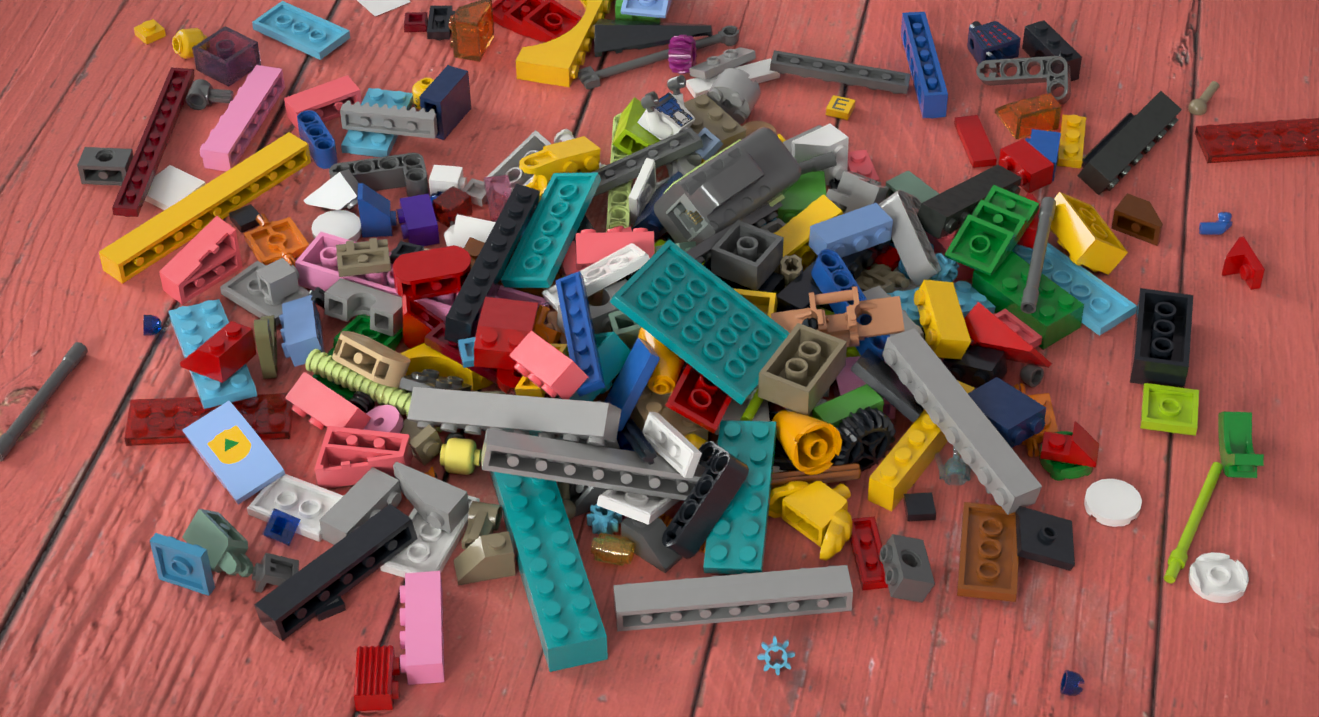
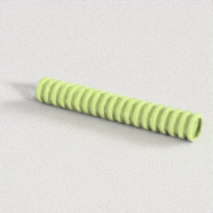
(328, 368)

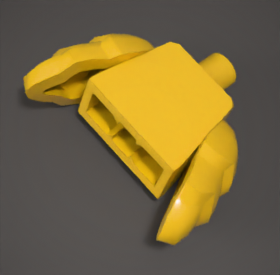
(815, 512)

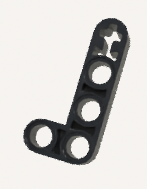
(706, 501)

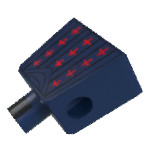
(992, 42)

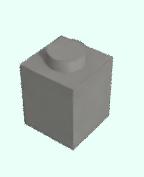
(278, 280)

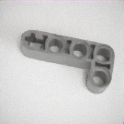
(910, 236)

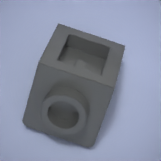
(273, 570)

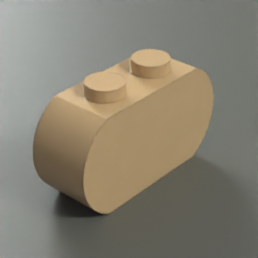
(370, 359)

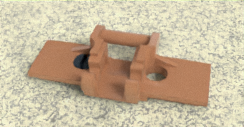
(885, 315)

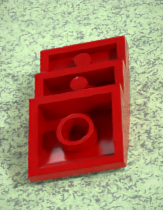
(535, 18)

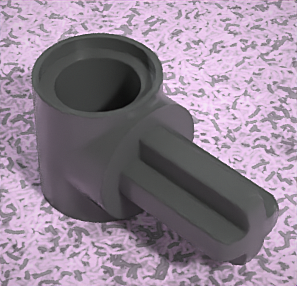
(202, 95)

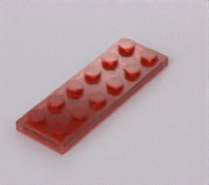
(1259, 140)
(163, 419)

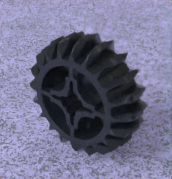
(864, 438)

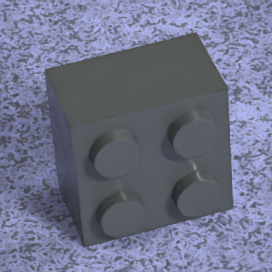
(747, 255)

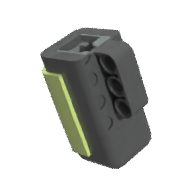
(728, 187)

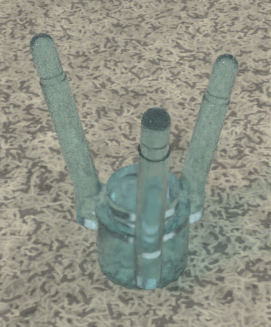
(955, 469)

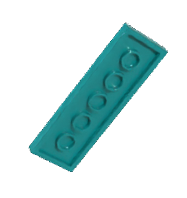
(551, 230)
(739, 536)

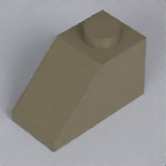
(486, 559)

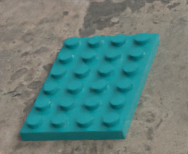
(701, 320)

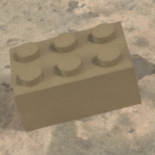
(715, 119)
(802, 369)

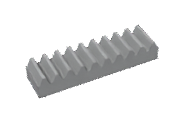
(389, 120)

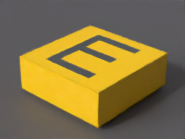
(840, 107)

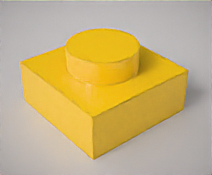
(149, 31)

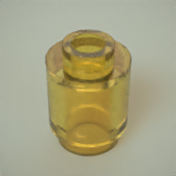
(613, 549)

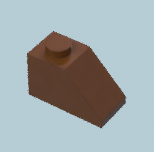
(1137, 219)

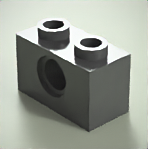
(104, 165)
(906, 568)

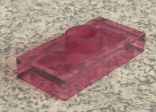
(497, 194)

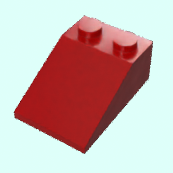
(501, 330)
(992, 333)
(698, 399)

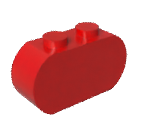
(431, 272)

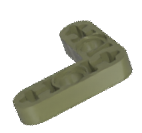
(266, 343)

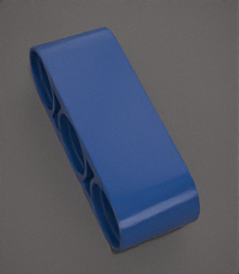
(320, 141)

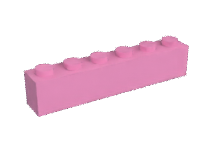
(242, 118)

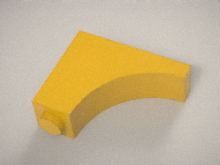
(425, 357)

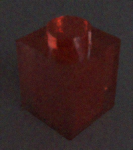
(450, 204)

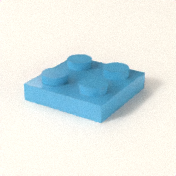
(182, 564)

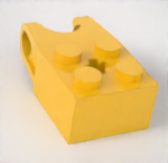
(569, 156)

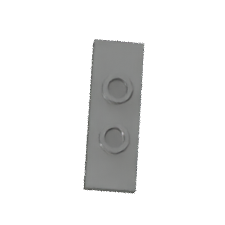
(716, 64)

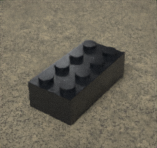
(1162, 338)

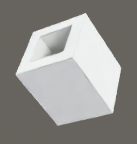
(444, 177)

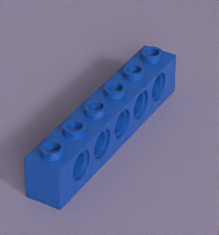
(924, 65)

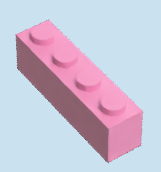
(423, 628)

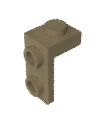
(424, 442)

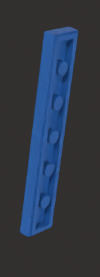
(580, 331)

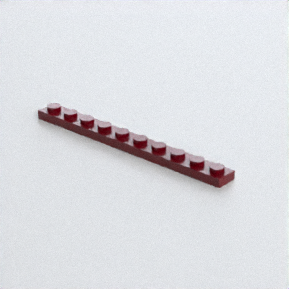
(153, 143)

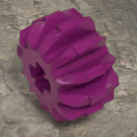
(682, 54)

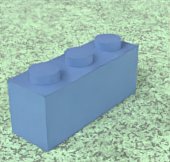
(852, 231)
(300, 329)

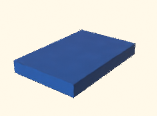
(632, 379)

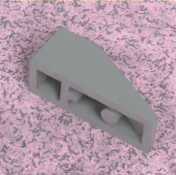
(435, 500)

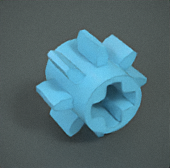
(948, 269)
(603, 520)
(777, 664)

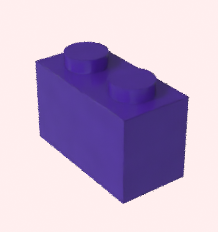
(418, 220)

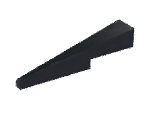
(626, 34)

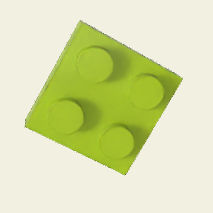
(1169, 409)

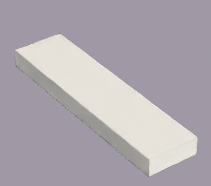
(757, 71)

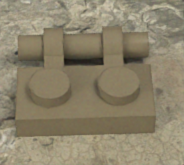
(363, 257)
(881, 276)

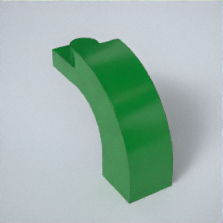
(1237, 446)

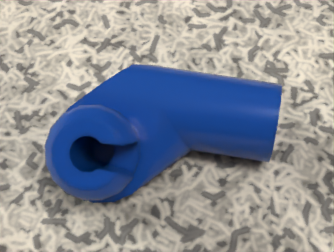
(1216, 228)

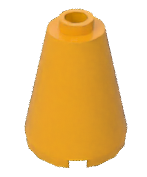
(668, 368)
(807, 441)

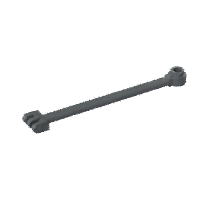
(591, 79)

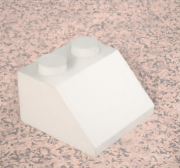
(823, 141)

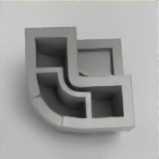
(856, 192)

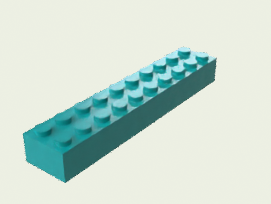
(551, 571)

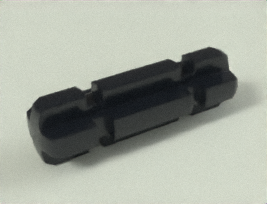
(318, 297)

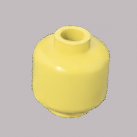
(460, 456)

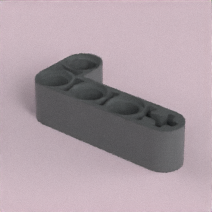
(1023, 76)
(389, 172)

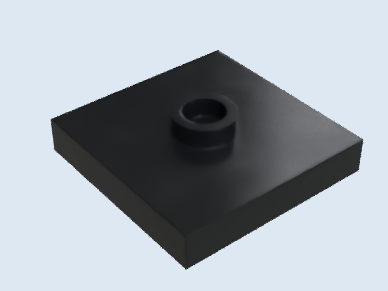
(1044, 538)

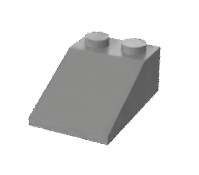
(510, 165)

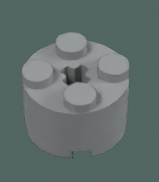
(735, 93)

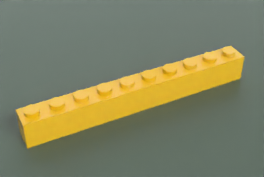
(194, 212)

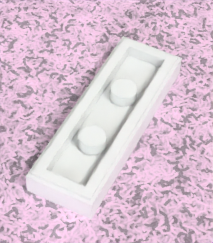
(671, 445)

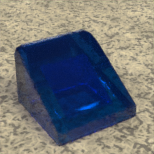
(280, 526)

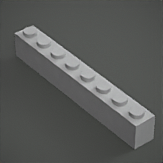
(516, 414)
(961, 421)
(583, 465)
(732, 598)

